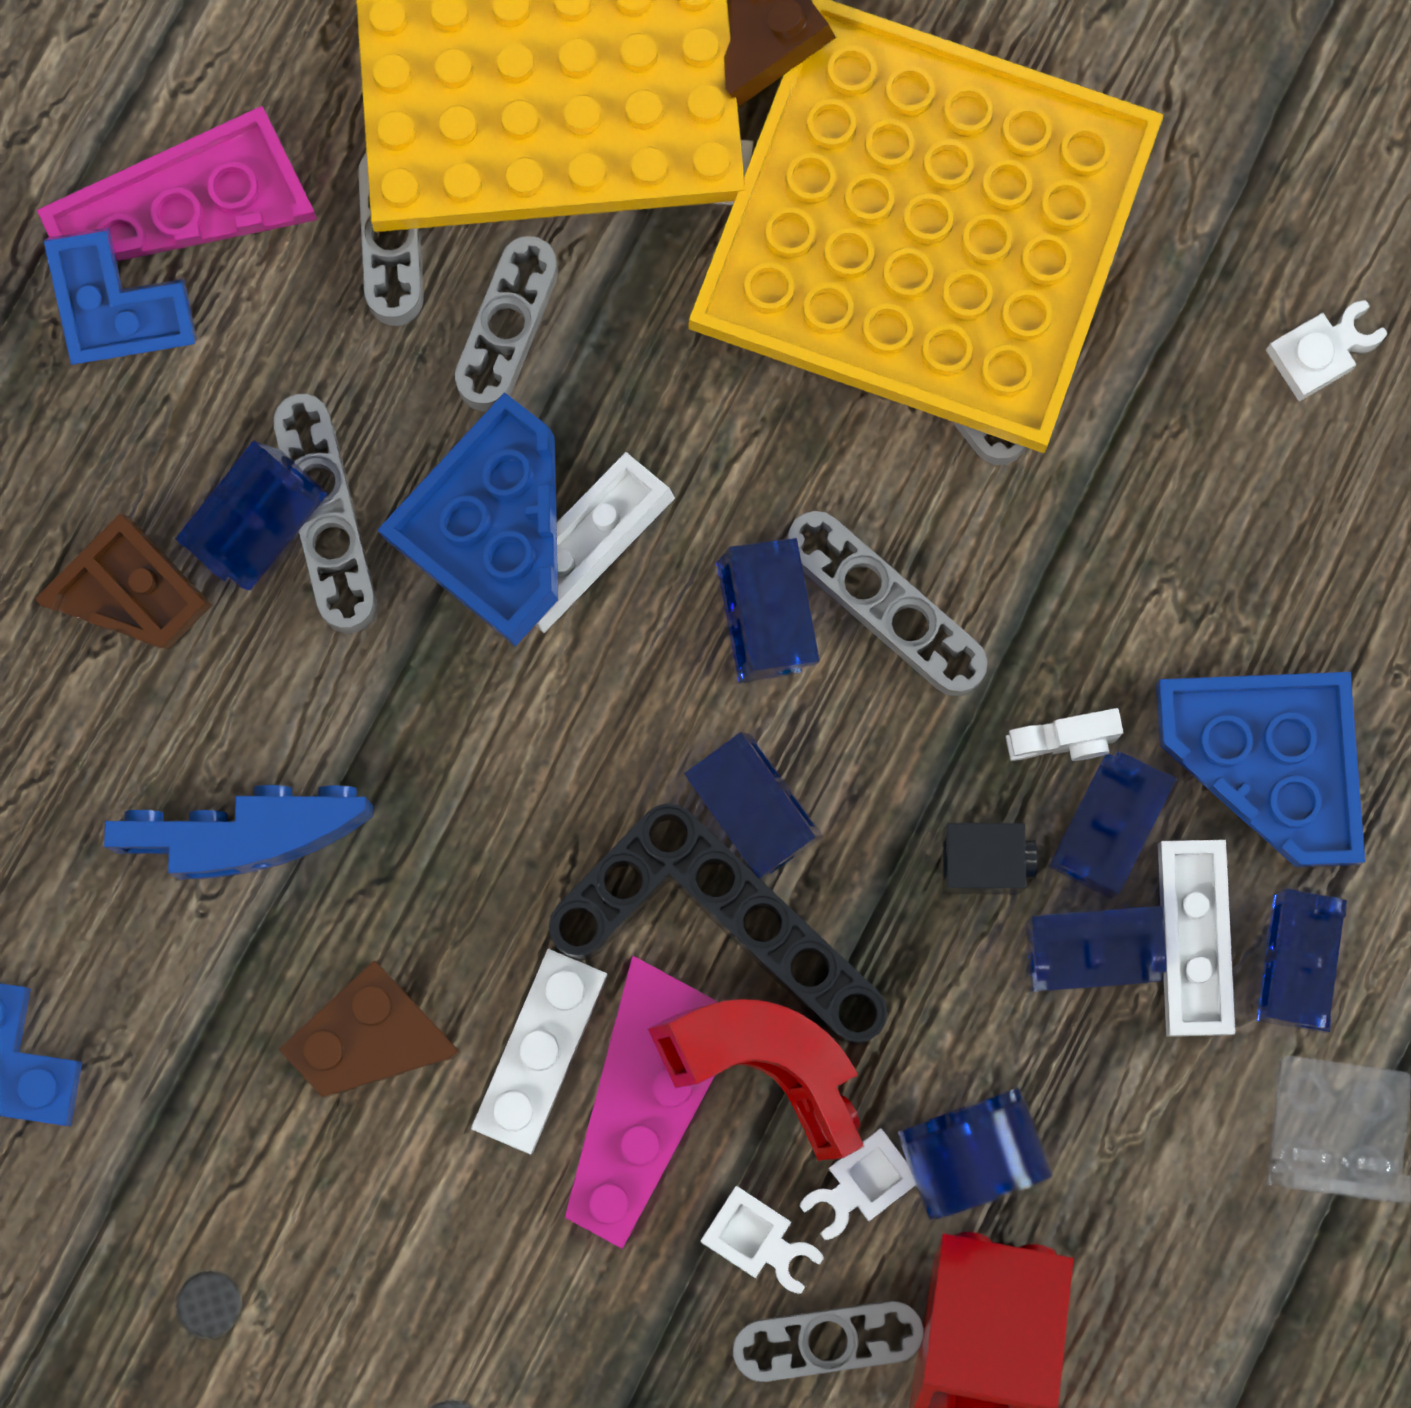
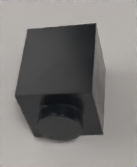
(987, 858)

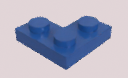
(101, 316)
(32, 1084)

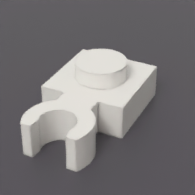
(1320, 353)
(1082, 735)
(867, 1180)
(751, 1236)

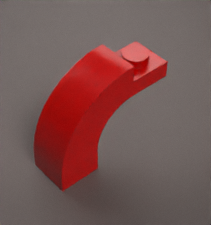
(781, 1045)

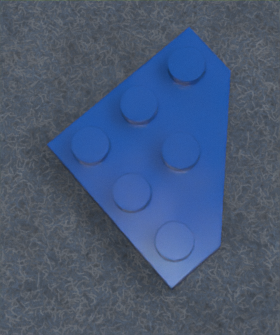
(489, 521)
(1275, 756)

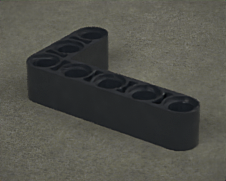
(726, 911)

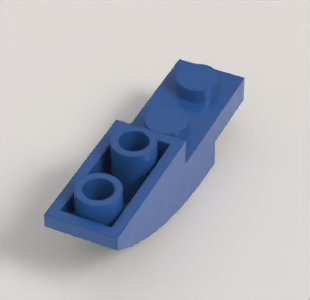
(266, 831)

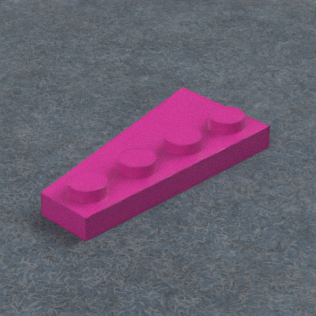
(191, 194)
(635, 1111)

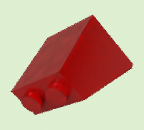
(993, 1326)

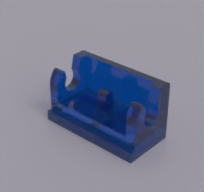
(251, 515)
(767, 610)
(753, 804)
(1112, 823)
(1096, 949)
(1301, 960)

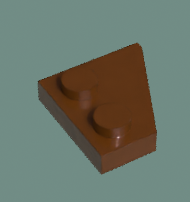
(769, 42)
(127, 587)
(366, 1036)

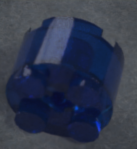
(974, 1154)

